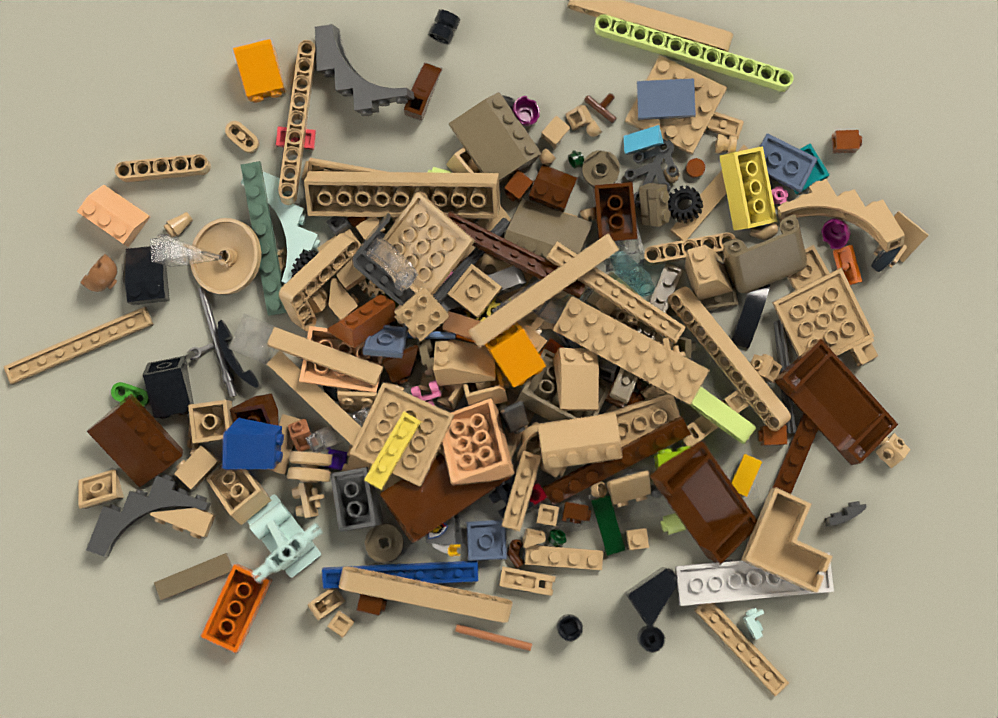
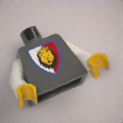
(446, 536)

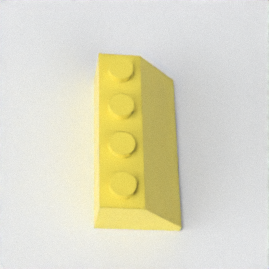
(748, 188)

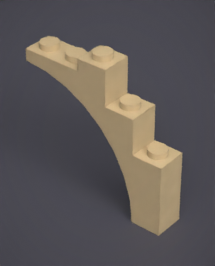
(848, 206)

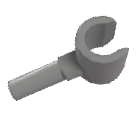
(198, 351)

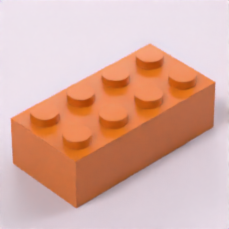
(236, 608)

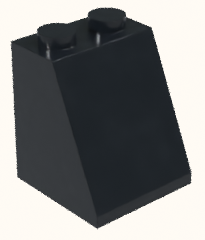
(168, 387)
(652, 594)

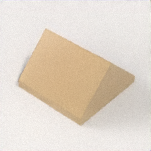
(99, 489)

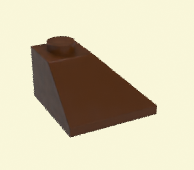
(402, 368)
(258, 408)

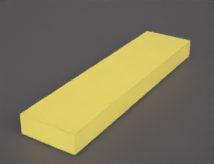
(392, 450)

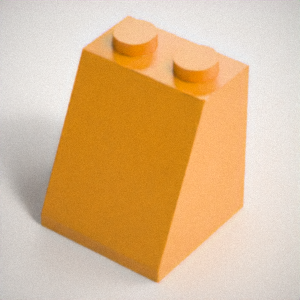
(260, 70)
(515, 355)

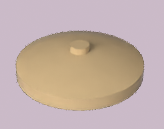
(239, 254)

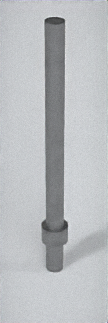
(227, 377)

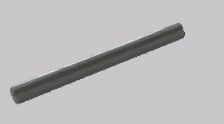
(473, 257)
(782, 355)

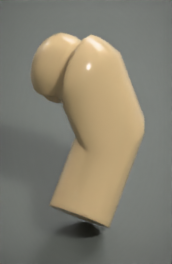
(766, 233)

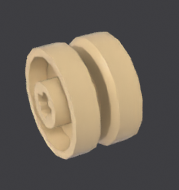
(309, 466)

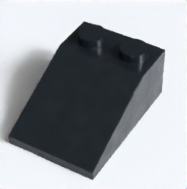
(144, 279)

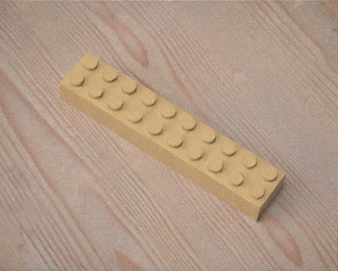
(391, 192)

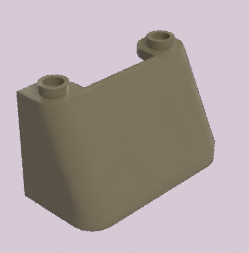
(766, 261)

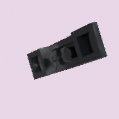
(750, 317)
(224, 336)

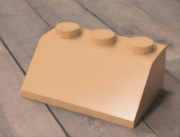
(114, 214)

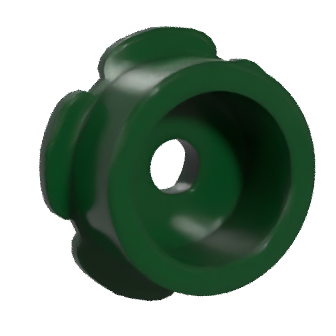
(576, 159)
(557, 537)

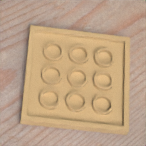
(682, 132)
(428, 242)
(825, 312)
(424, 444)

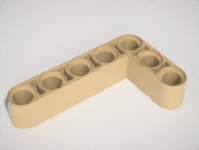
(312, 277)

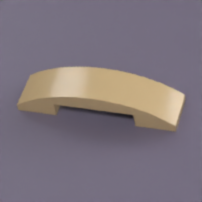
(702, 426)

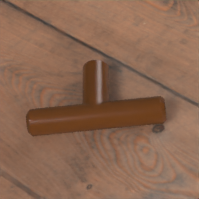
(601, 108)

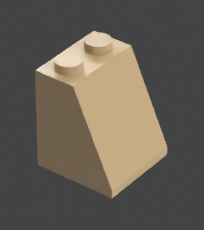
(706, 273)

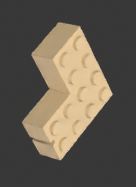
(775, 543)

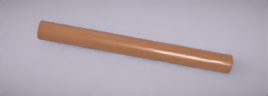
(493, 637)

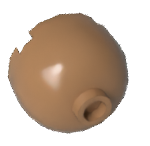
(101, 275)

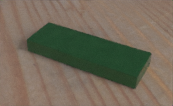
(608, 525)

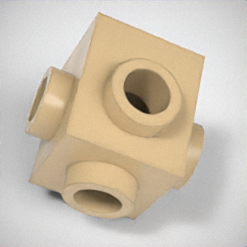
(766, 367)
(892, 450)

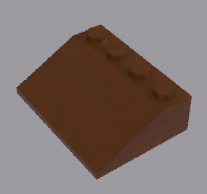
(135, 441)

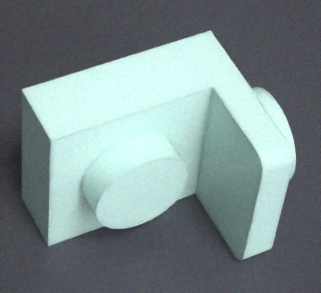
(754, 626)

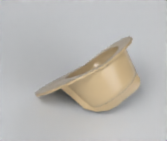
(530, 441)

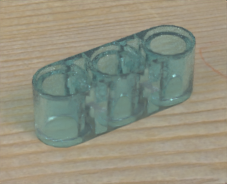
(632, 273)

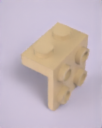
(421, 314)

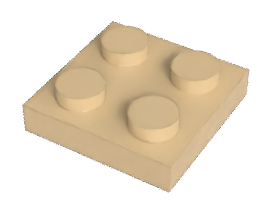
(474, 291)

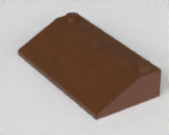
(836, 402)
(436, 501)
(705, 501)

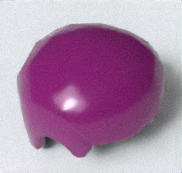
(526, 111)
(836, 233)

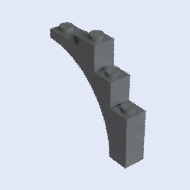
(333, 62)
(114, 522)

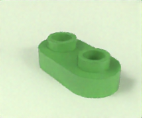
(128, 390)

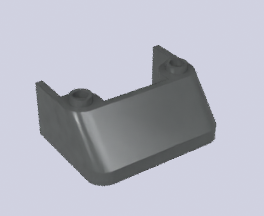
(375, 272)

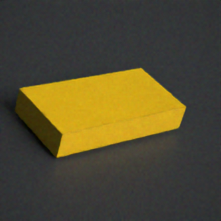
(746, 474)

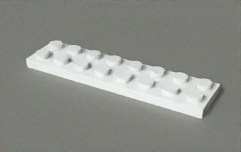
(735, 582)

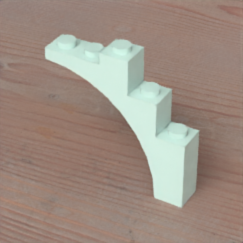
(292, 218)

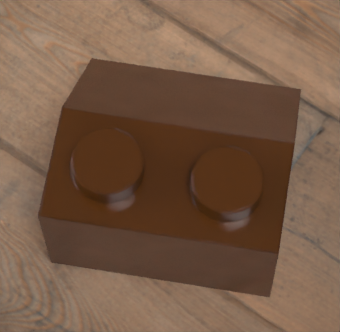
(552, 188)

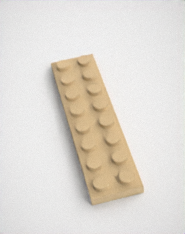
(631, 350)

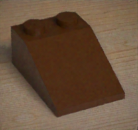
(615, 211)

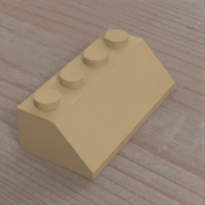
(580, 441)

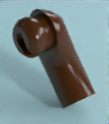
(513, 552)

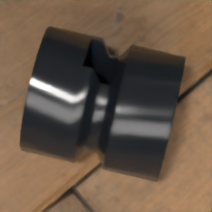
(445, 25)
(569, 627)
(651, 638)

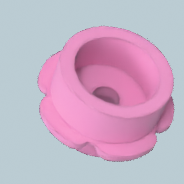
(779, 190)

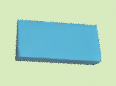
(643, 140)

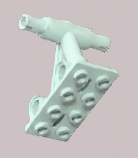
(285, 539)

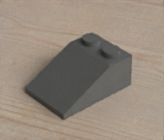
(355, 500)

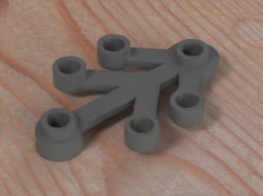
(654, 168)

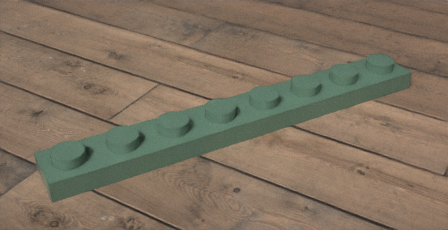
(263, 228)

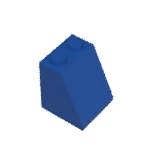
(252, 445)

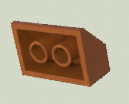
(364, 321)

